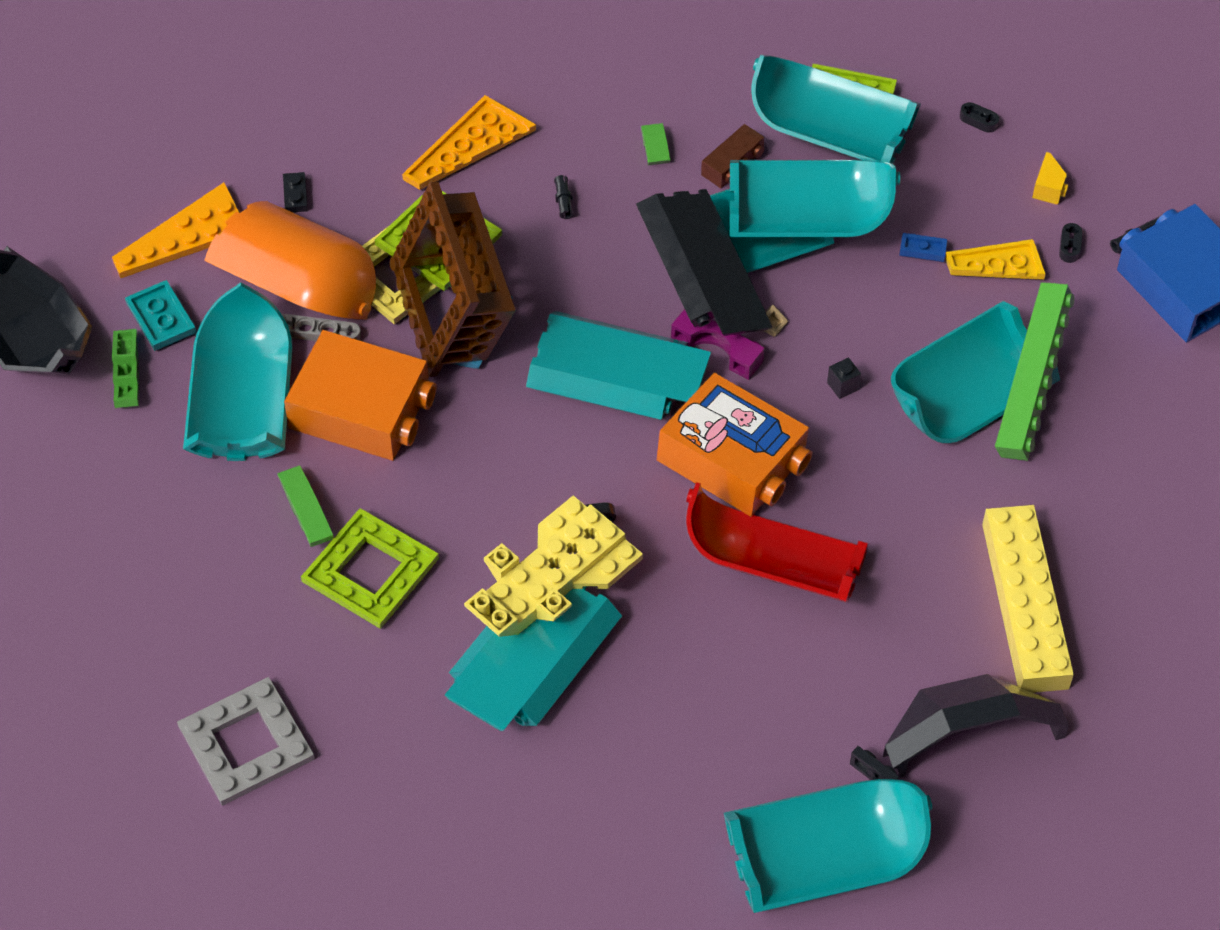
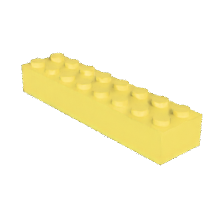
(1027, 599)

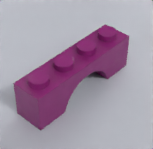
(743, 353)

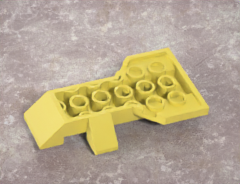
(535, 590)

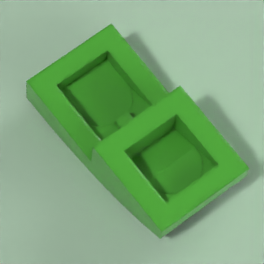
(655, 144)

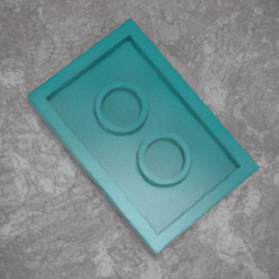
(160, 315)

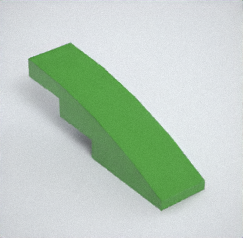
(125, 368)
(305, 506)

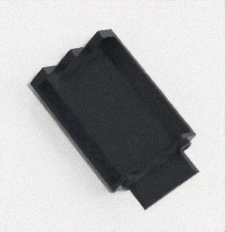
(703, 262)

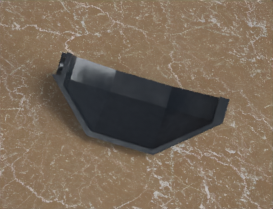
(38, 319)
(965, 706)

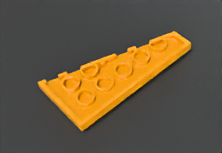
(475, 135)
(180, 235)

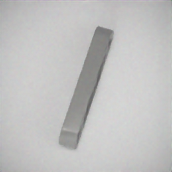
(318, 325)

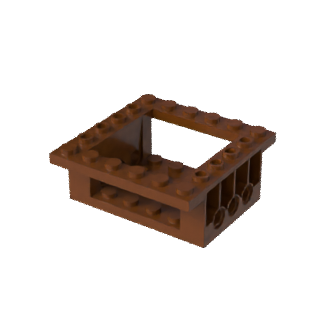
(453, 233)

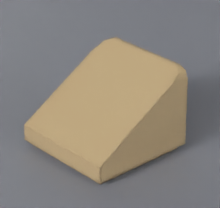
(777, 320)

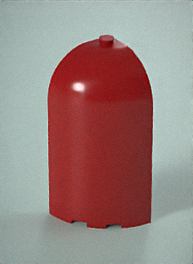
(773, 548)

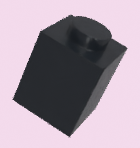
(844, 378)

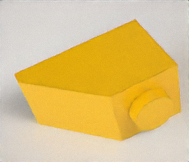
(1050, 181)

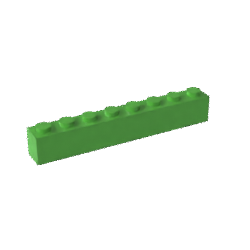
(1034, 371)

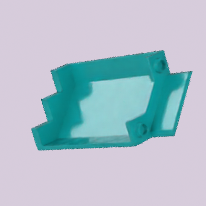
(615, 366)
(529, 671)

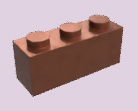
(741, 145)

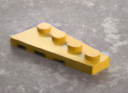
(1001, 260)

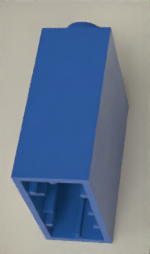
(1177, 269)

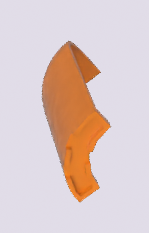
(296, 260)

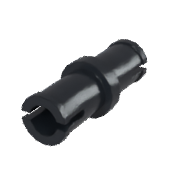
(563, 197)

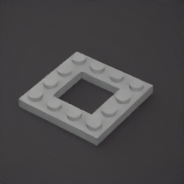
(233, 783)

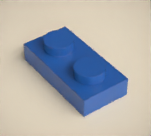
(923, 247)

